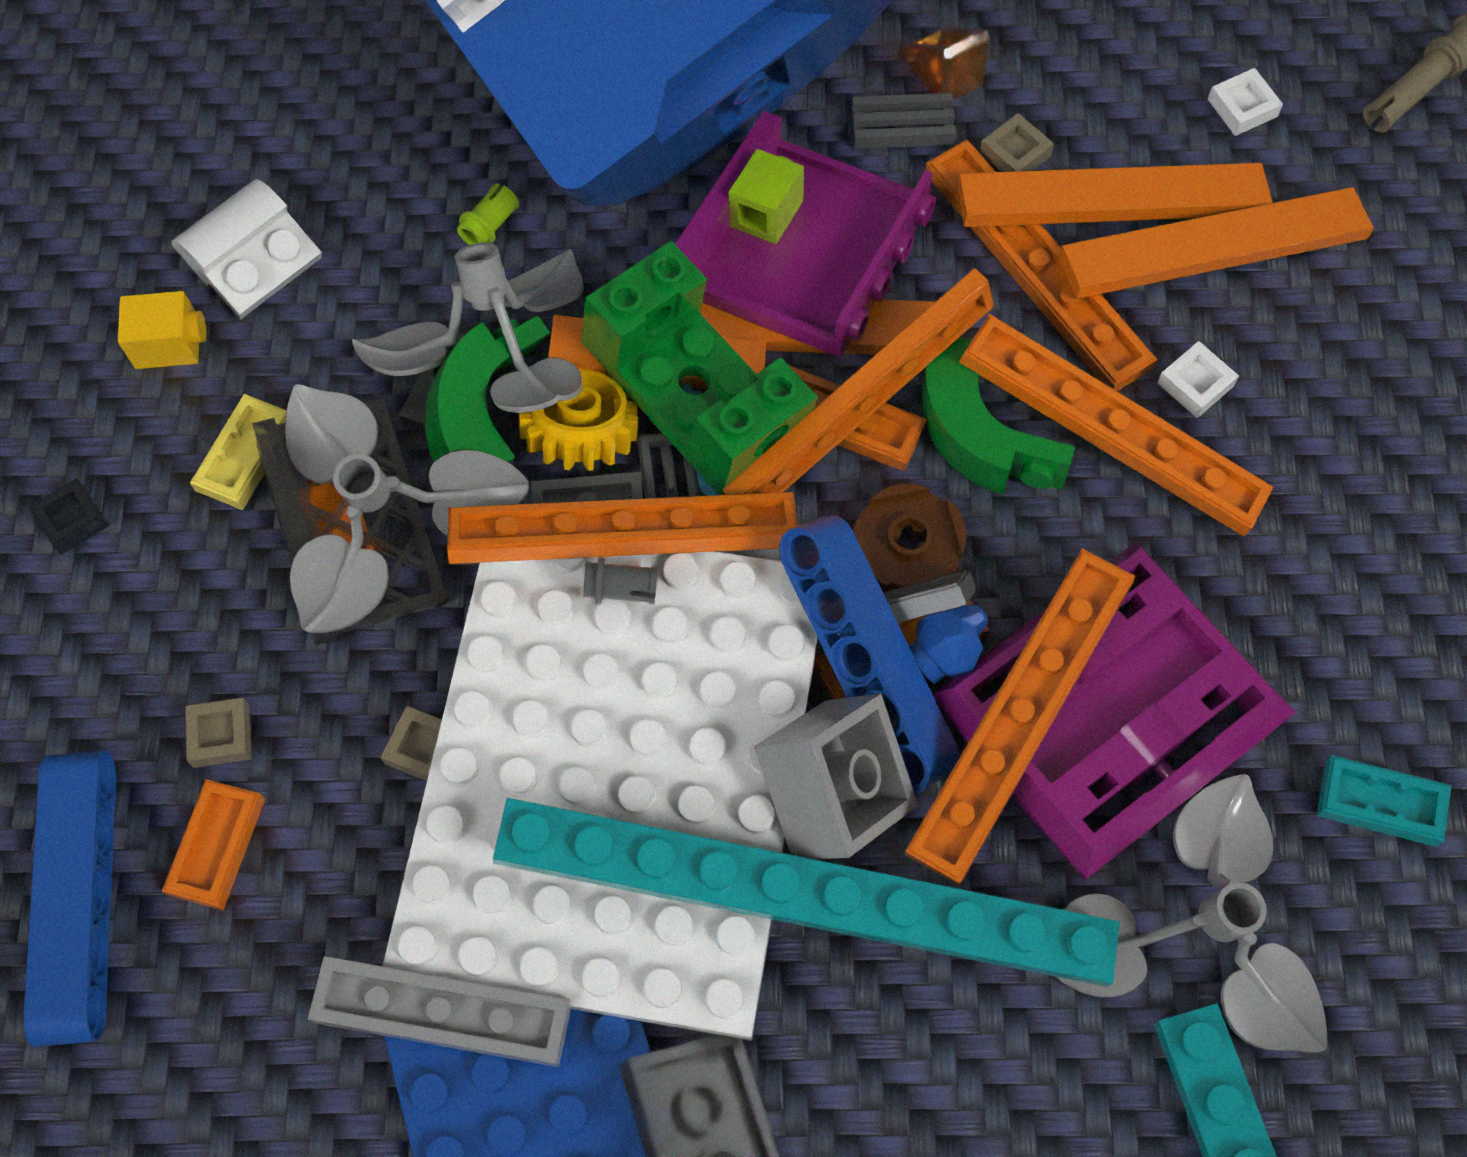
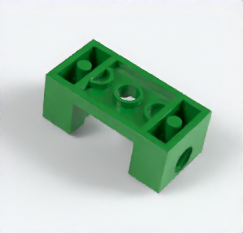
(652, 336)

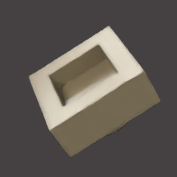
(1016, 146)
(218, 732)
(413, 743)

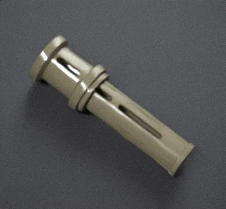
(1442, 59)

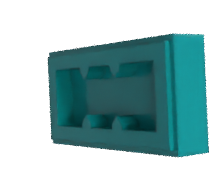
(1384, 800)

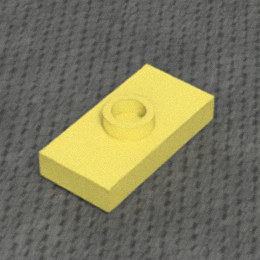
(233, 463)

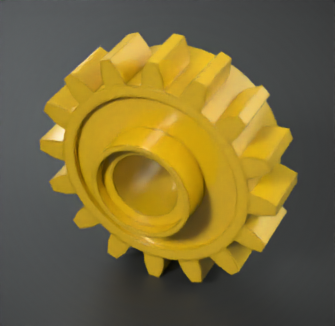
(584, 427)

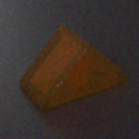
(950, 60)

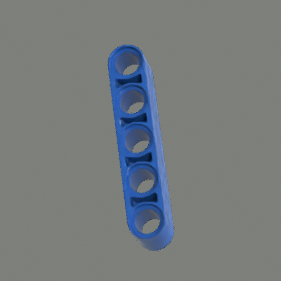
(867, 641)
(70, 899)

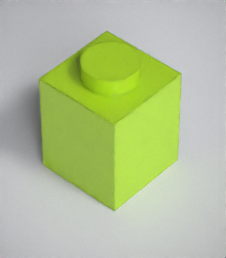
(766, 196)

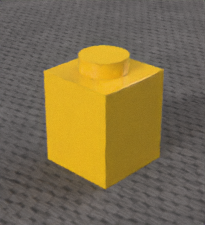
(160, 330)

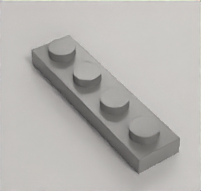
(440, 1011)

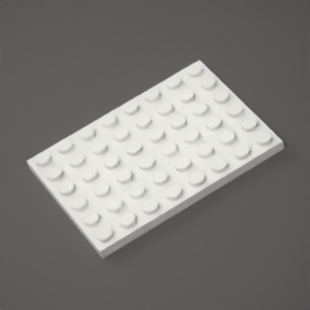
(617, 719)

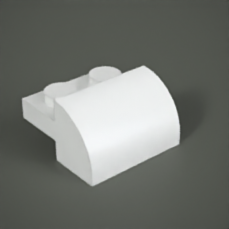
(247, 248)

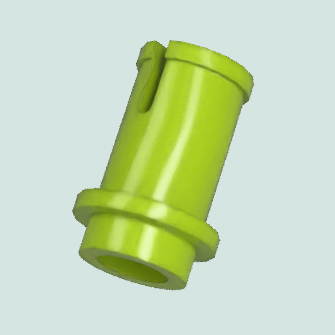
(487, 216)

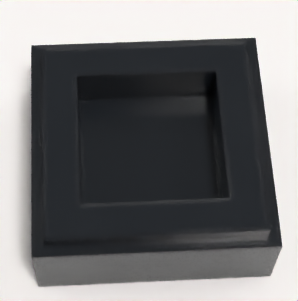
(68, 516)

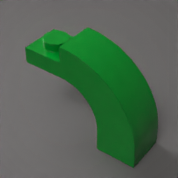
(457, 397)
(978, 442)

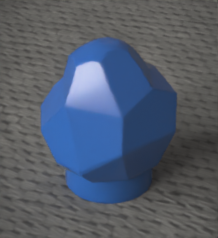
(949, 642)

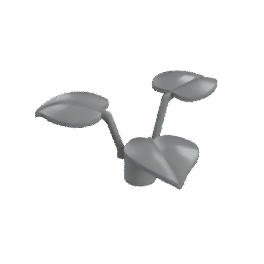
(485, 285)
(332, 441)
(1273, 995)

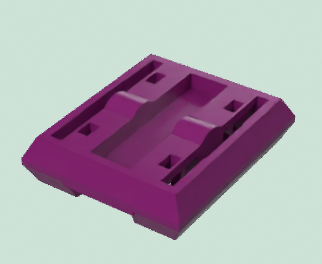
(1128, 716)

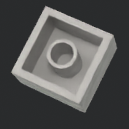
(836, 777)

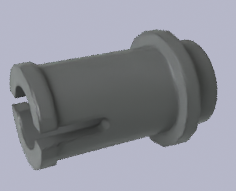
(619, 582)

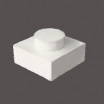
(1245, 101)
(1197, 379)

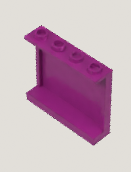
(828, 259)

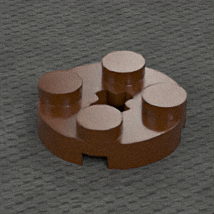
(926, 515)

